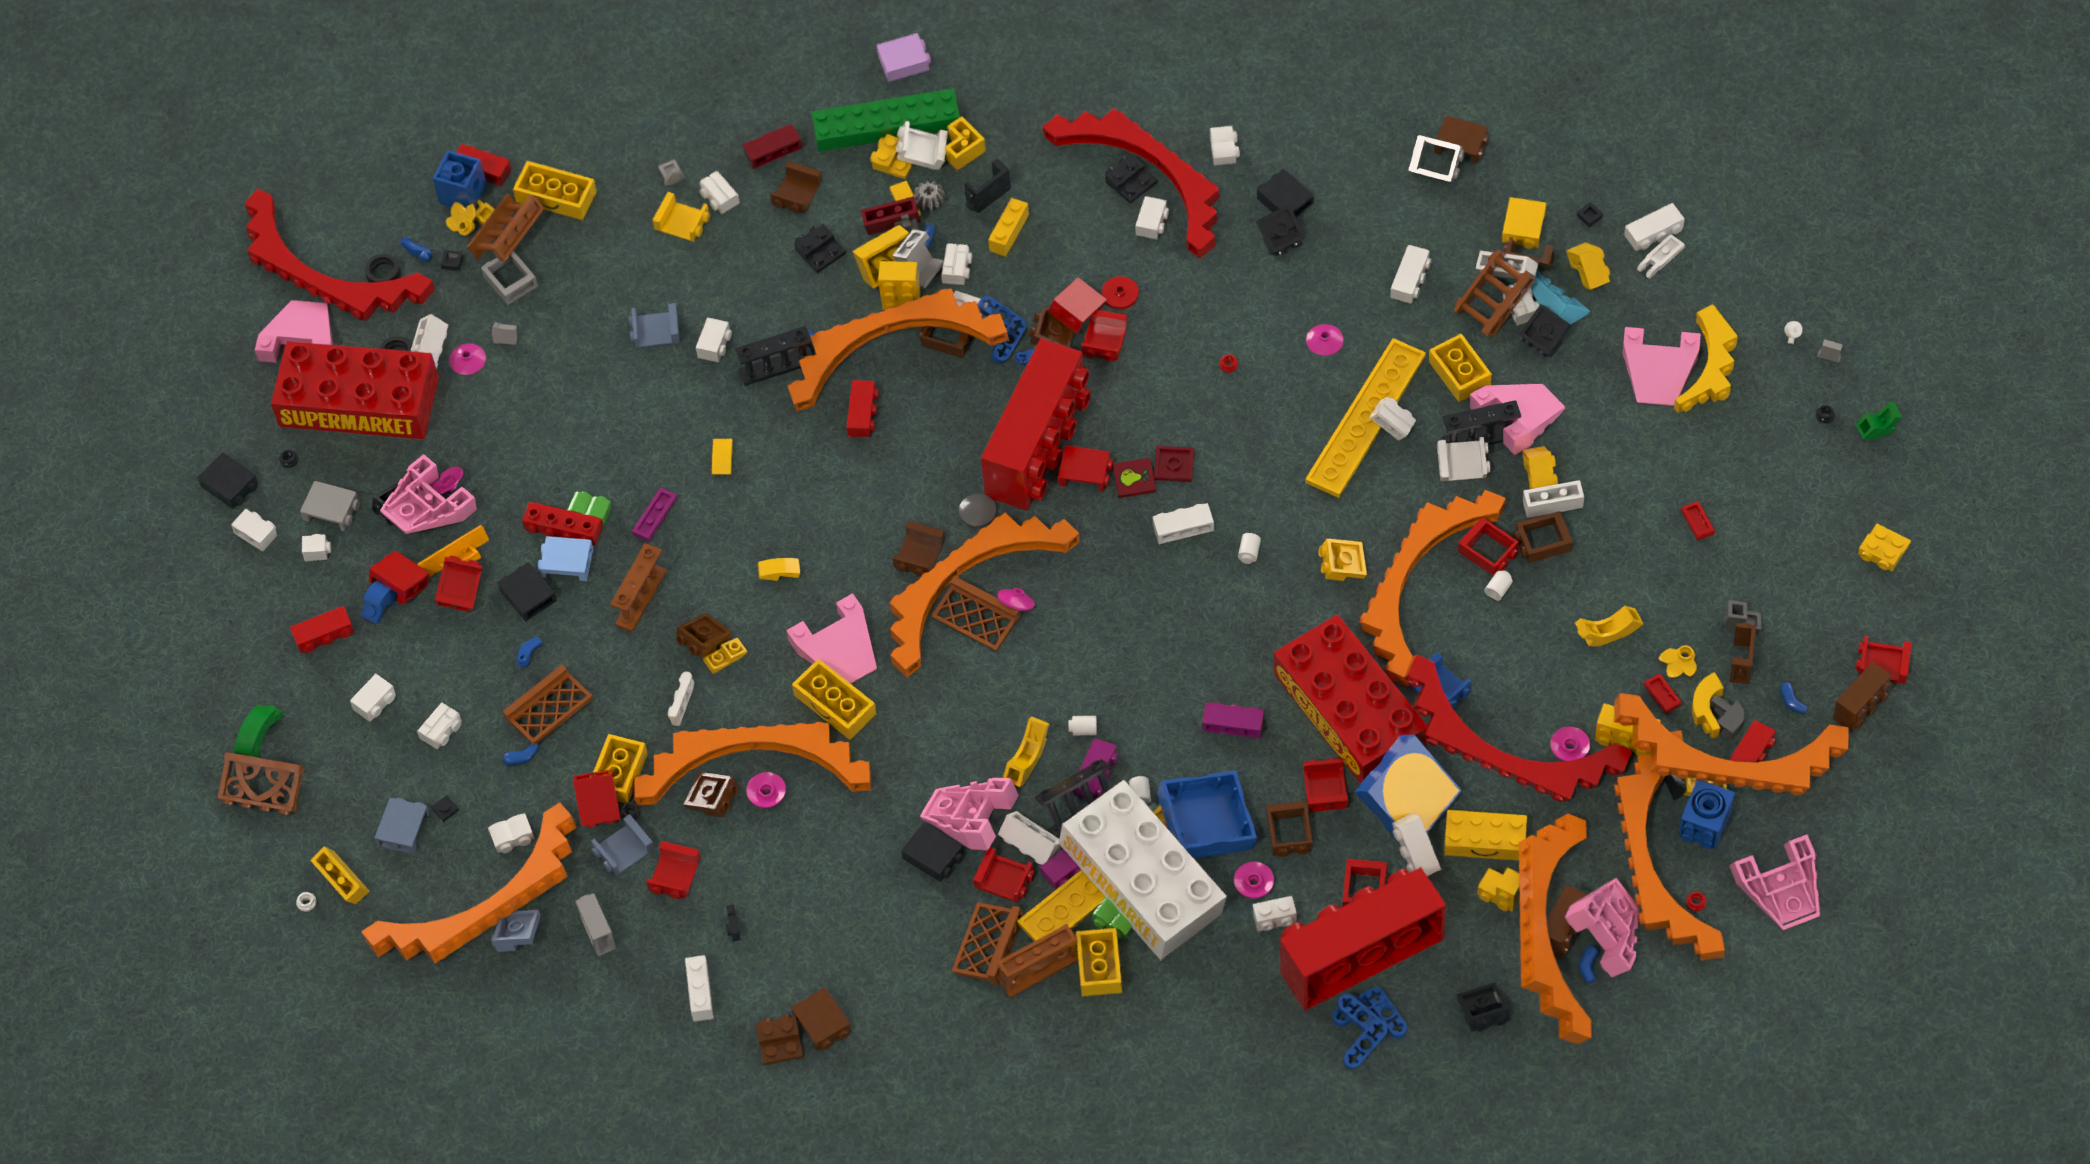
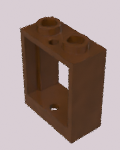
(956, 350)
(1547, 551)
(1284, 811)

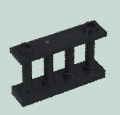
(778, 365)
(1480, 417)
(1063, 788)

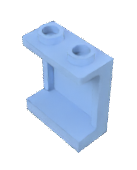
(566, 557)

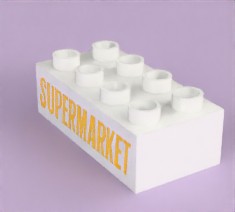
(1142, 869)

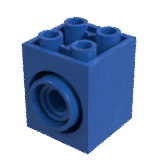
(459, 180)
(1706, 814)

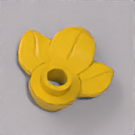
(462, 218)
(1677, 663)

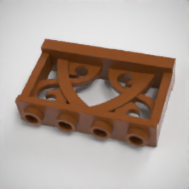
(284, 771)
(1038, 961)

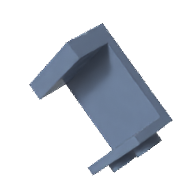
(655, 328)
(401, 825)
(623, 847)

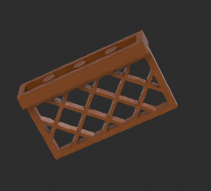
(987, 602)
(535, 697)
(1004, 942)

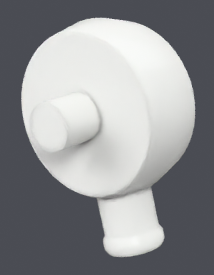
(1793, 330)

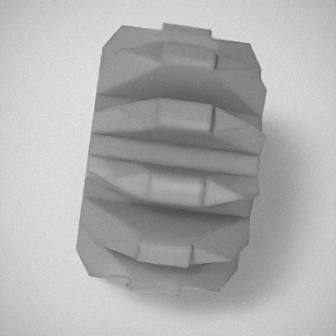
(929, 195)

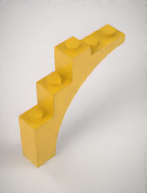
(1712, 382)

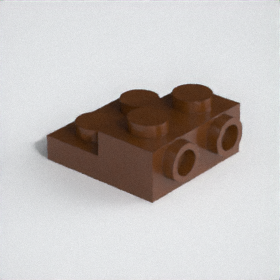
(1050, 329)
(702, 635)
(711, 794)
(779, 1039)

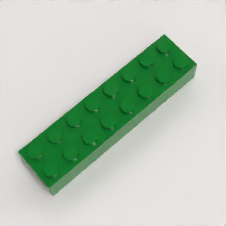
(873, 120)

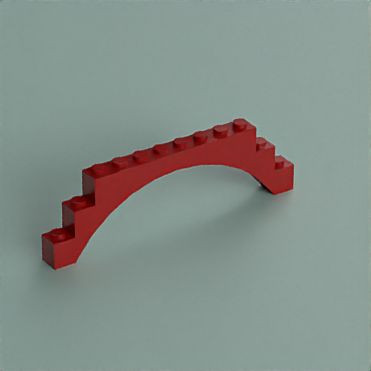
(1122, 133)
(355, 297)
(1450, 732)

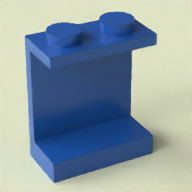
(1451, 685)

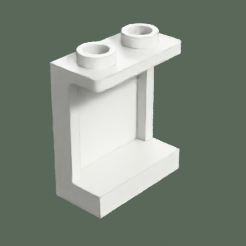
(921, 147)

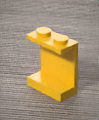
(680, 219)
(1524, 222)

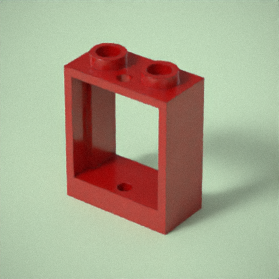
(1475, 533)
(1365, 868)

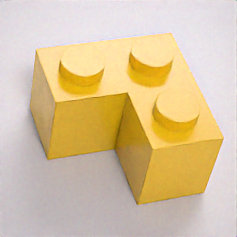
(965, 144)
(1590, 265)
(1539, 465)
(1500, 889)

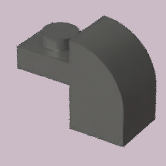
(1737, 612)
(1731, 716)

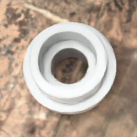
(306, 896)

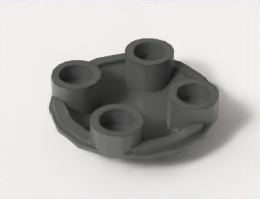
(977, 510)

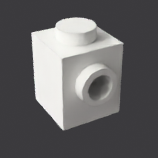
(315, 547)

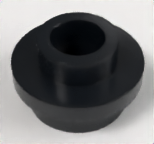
(1825, 409)
(288, 454)
(630, 806)

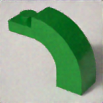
(254, 728)

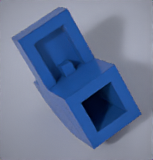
(376, 600)

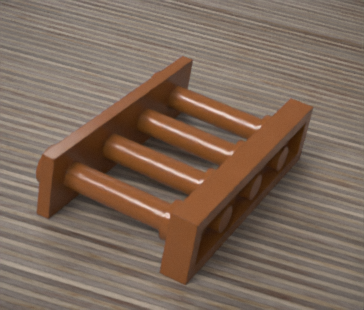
(512, 234)
(1512, 295)
(638, 587)

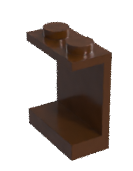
(1464, 134)
(797, 188)
(1545, 263)
(919, 549)
(1742, 667)
(822, 1019)

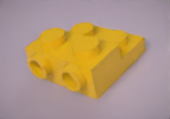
(886, 158)
(1883, 547)
(1342, 559)

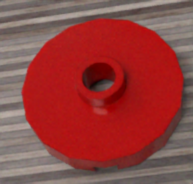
(1120, 300)

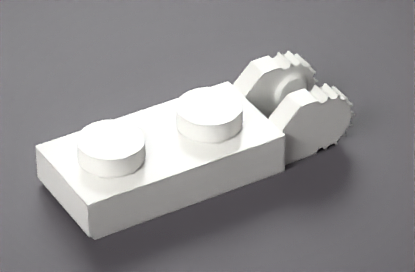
(1661, 255)
(681, 698)

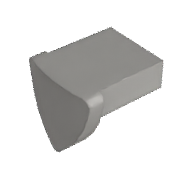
(671, 172)
(504, 333)
(1830, 351)

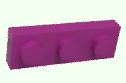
(654, 514)

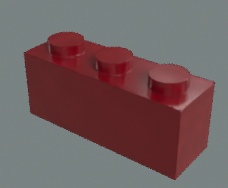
(772, 146)
(883, 216)

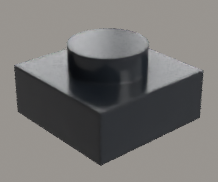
(1589, 214)
(451, 260)
(445, 808)

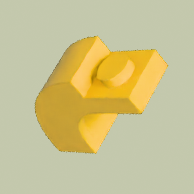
(1702, 699)

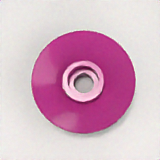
(1321, 345)
(469, 364)
(448, 480)
(1015, 599)
(1570, 736)
(766, 782)
(1253, 871)

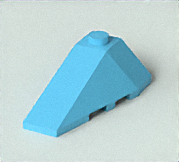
(1553, 299)

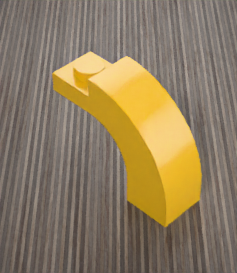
(1610, 629)
(1029, 752)

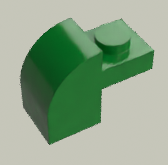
(1879, 425)

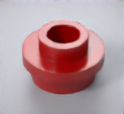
(1228, 359)
(1696, 896)

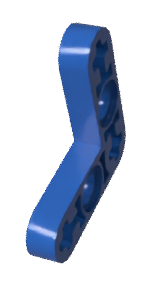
(1010, 321)
(1377, 1007)
(1366, 1026)

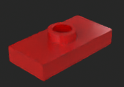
(1697, 520)
(1662, 693)

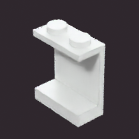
(1462, 460)

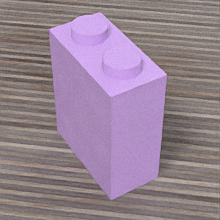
(903, 57)

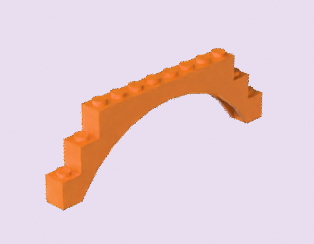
(930, 310)
(1432, 527)
(996, 539)
(698, 747)
(1677, 758)
(1656, 904)
(446, 935)
(1538, 966)

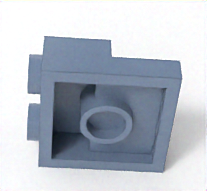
(515, 930)

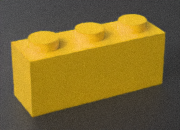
(1008, 227)
(339, 875)

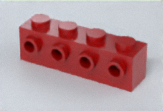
(561, 523)

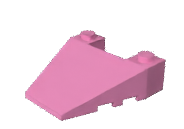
(295, 323)
(1659, 371)
(1536, 406)
(419, 507)
(841, 646)
(966, 810)
(1786, 890)
(1612, 920)

